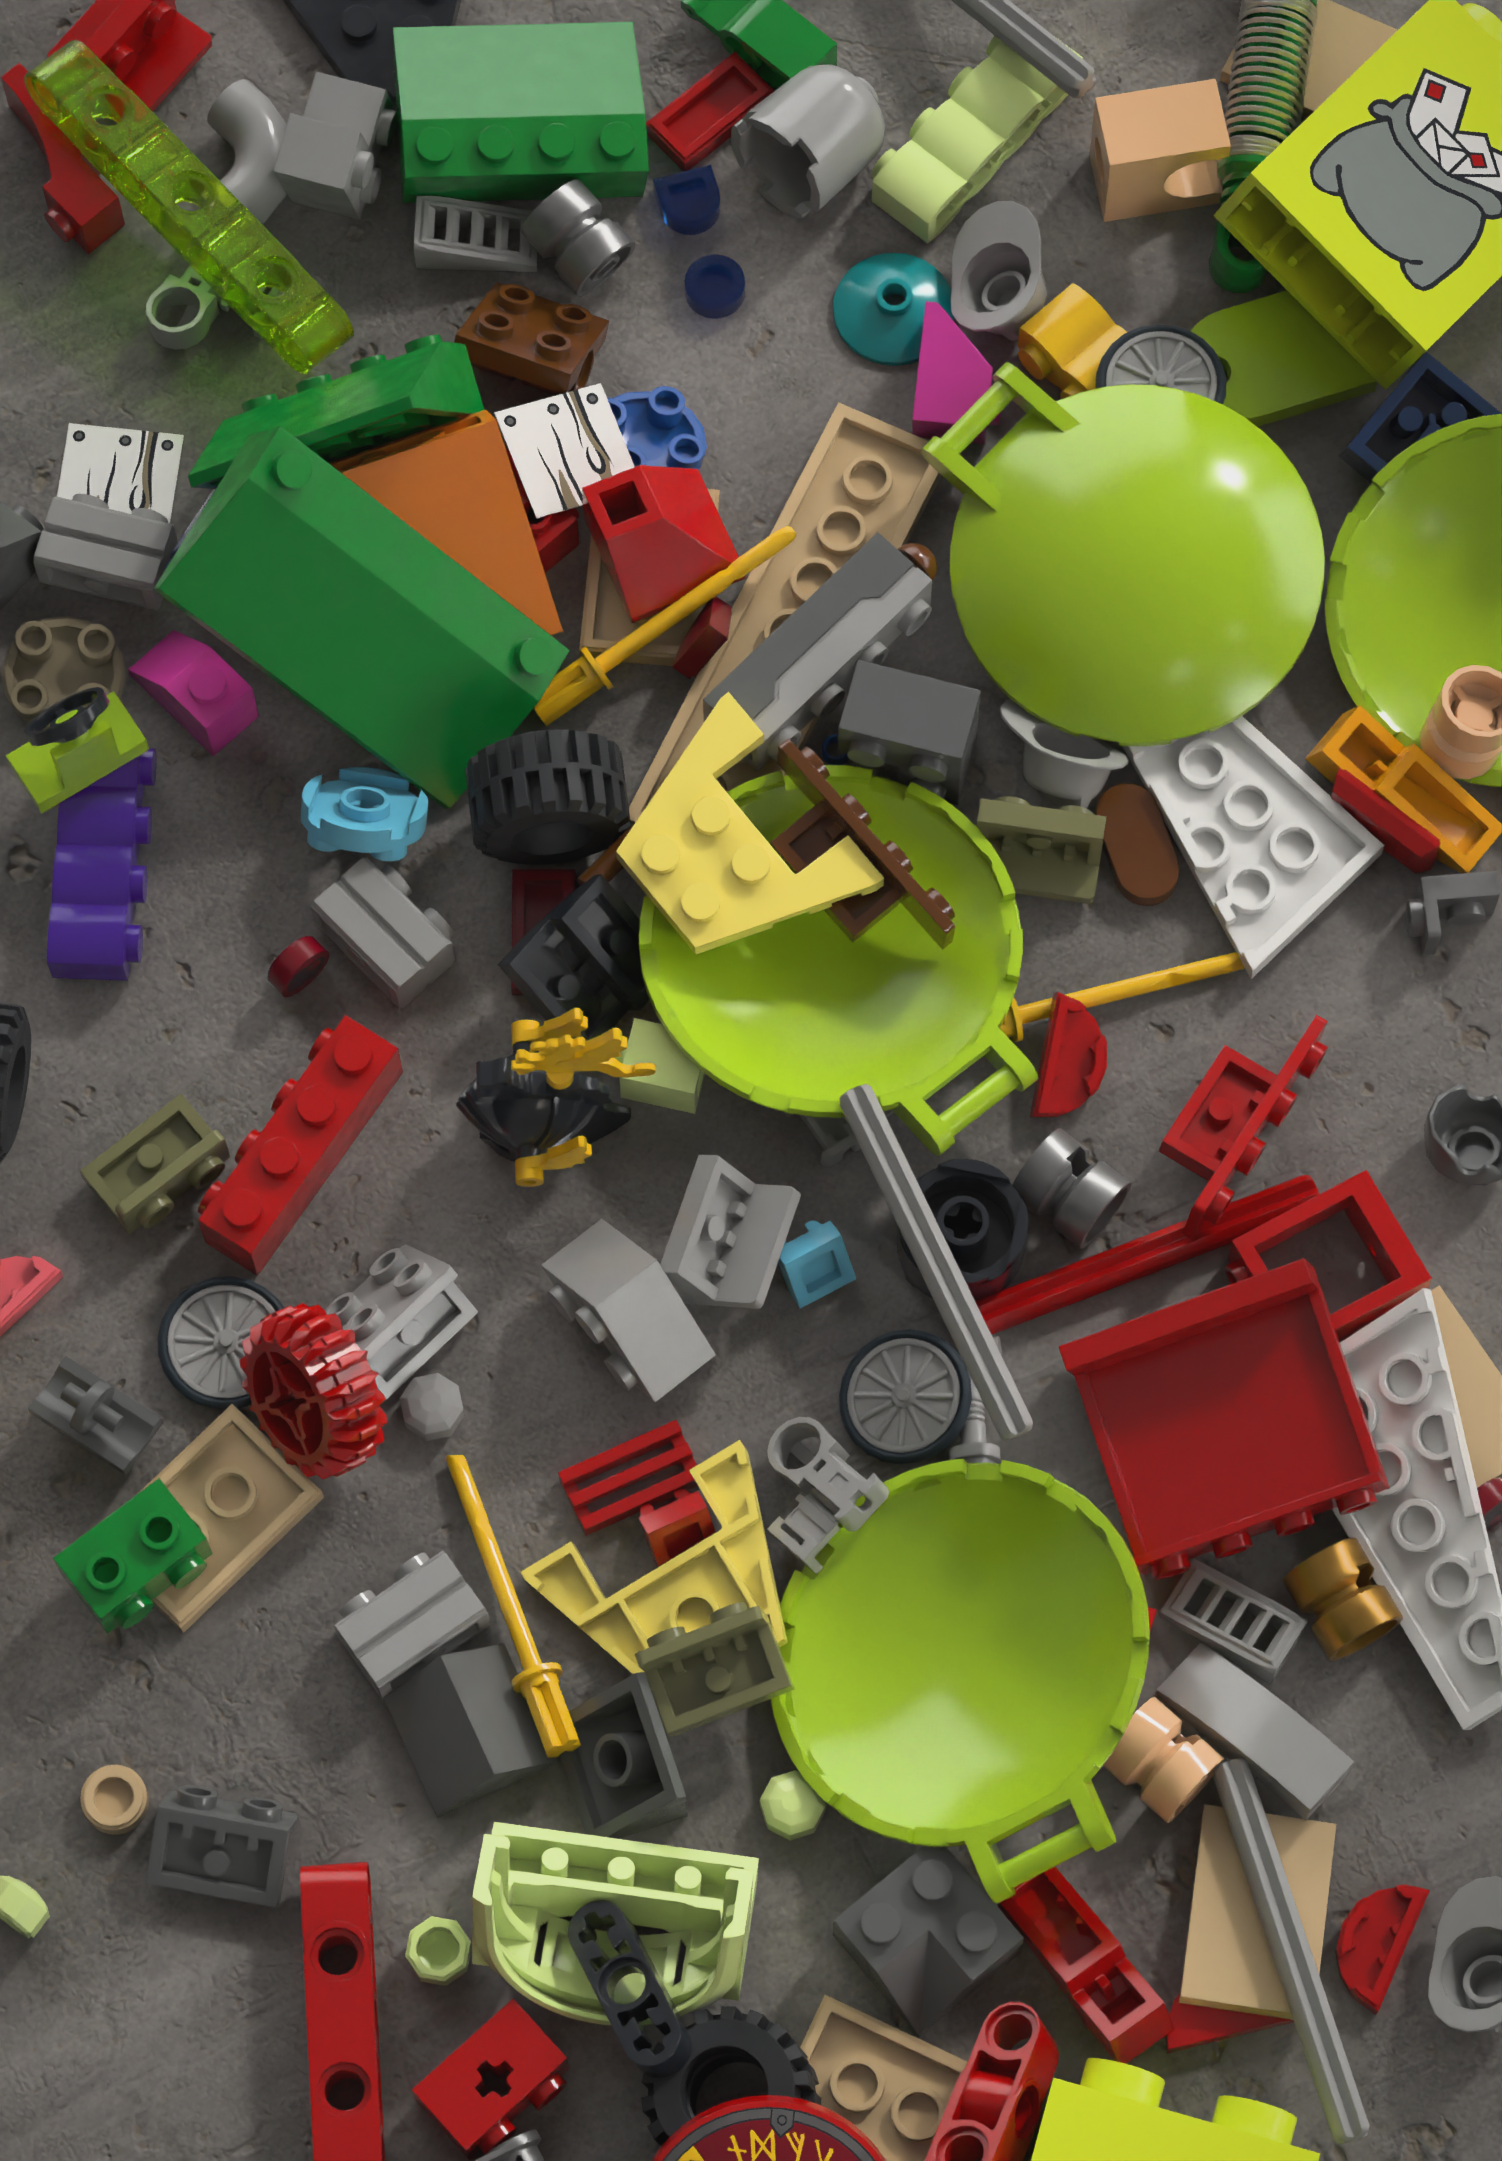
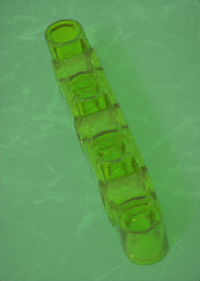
(219, 239)

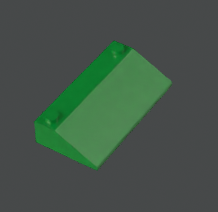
(359, 615)

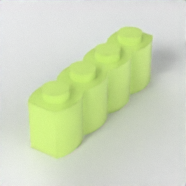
(963, 141)

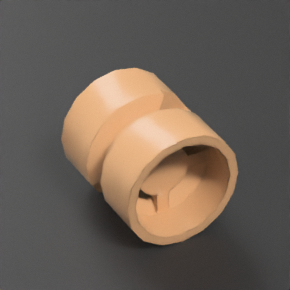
(1466, 723)
(1162, 1760)

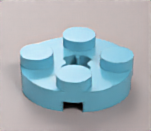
(363, 813)

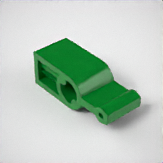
(765, 35)

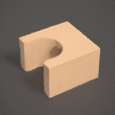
(1158, 149)

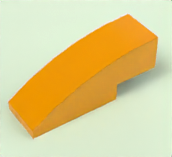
(1410, 783)

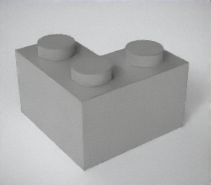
(335, 146)
(630, 1306)

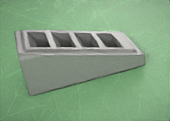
(452, 255)
(1242, 1652)

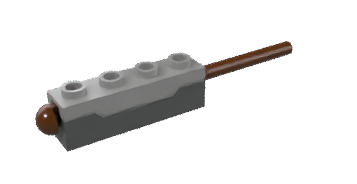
(817, 648)

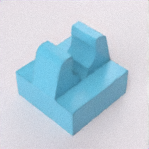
(815, 1263)

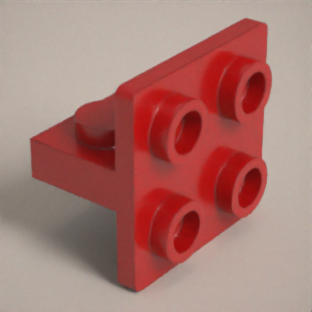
(141, 43)

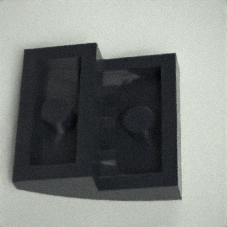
(582, 959)

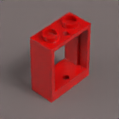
(1376, 1228)

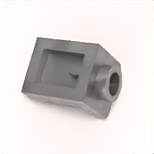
(1455, 897)

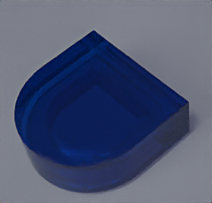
(688, 200)

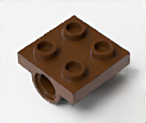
(533, 339)

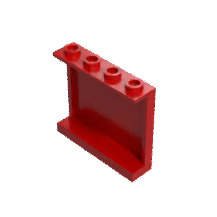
(1226, 1419)

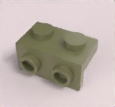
(1045, 848)
(156, 1165)
(714, 1668)

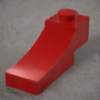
(75, 196)
(1088, 1965)

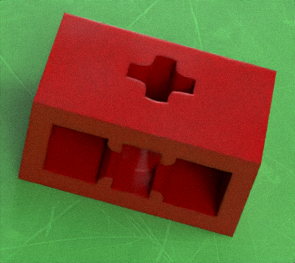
(503, 2044)

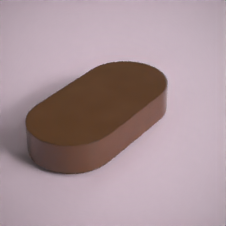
(1138, 845)

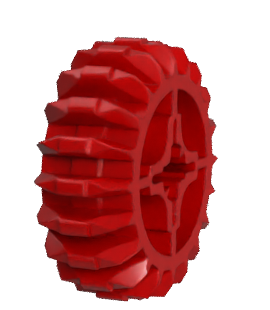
(313, 1390)

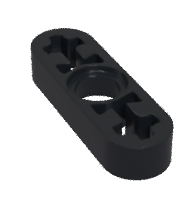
(653, 2002)

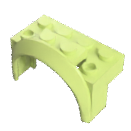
(549, 1874)

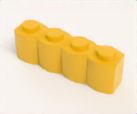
(1068, 341)

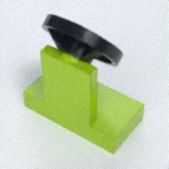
(76, 748)

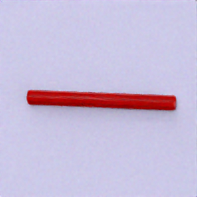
(1138, 1257)

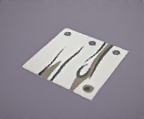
(564, 446)
(121, 467)

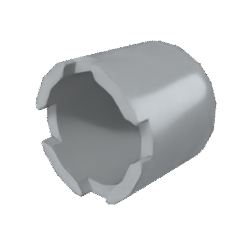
(810, 137)

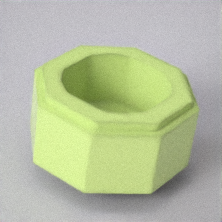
(791, 1806)
(21, 1907)
(438, 1951)

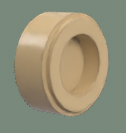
(114, 1799)

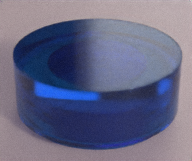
(715, 286)

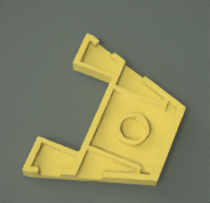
(710, 862)
(685, 1590)

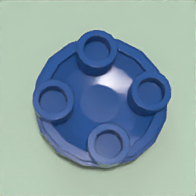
(659, 428)

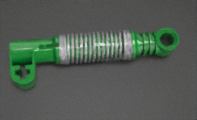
(1260, 111)

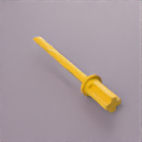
(589, 674)
(1122, 989)
(538, 1681)

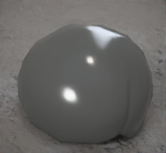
(1465, 1136)

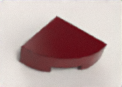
(704, 638)

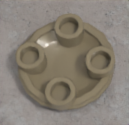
(58, 660)

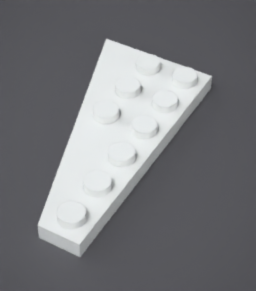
(1254, 834)
(1427, 1527)

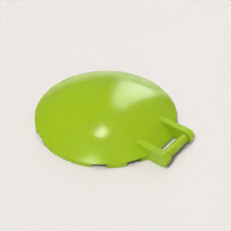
(1129, 558)
(1421, 578)
(812, 1014)
(967, 1664)

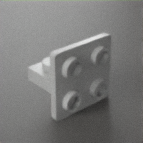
(727, 1236)
(403, 1313)

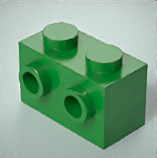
(134, 1557)

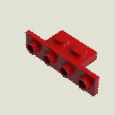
(1227, 1115)

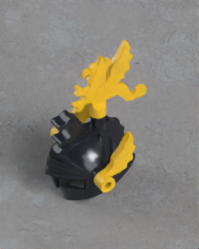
(537, 1106)

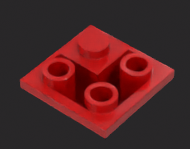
(656, 535)

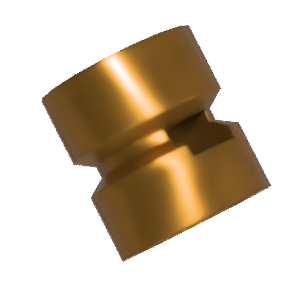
(1342, 1598)

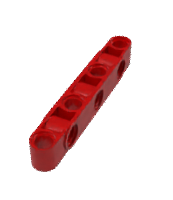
(342, 2011)
(999, 2090)

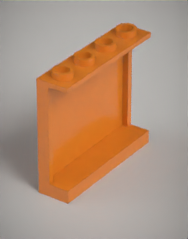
(464, 500)

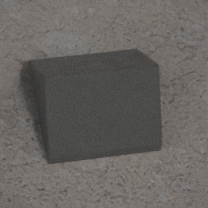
(467, 1727)
(624, 1766)

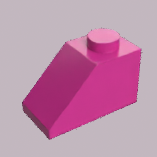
(948, 376)
(197, 689)

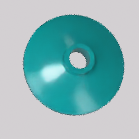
(881, 330)

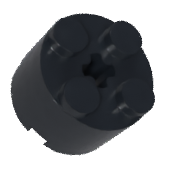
(986, 1201)

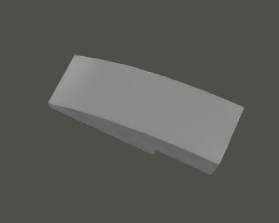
(1256, 1726)

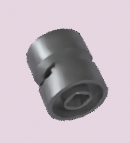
(571, 229)
(1071, 1188)

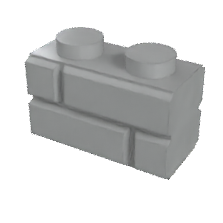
(104, 550)
(385, 931)
(410, 1622)

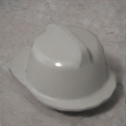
(998, 270)
(1060, 764)
(1468, 1959)

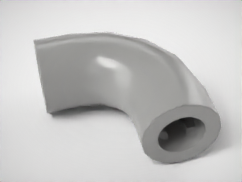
(255, 133)

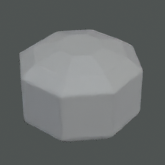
(432, 1407)

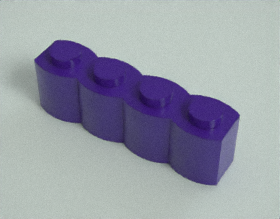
(99, 875)

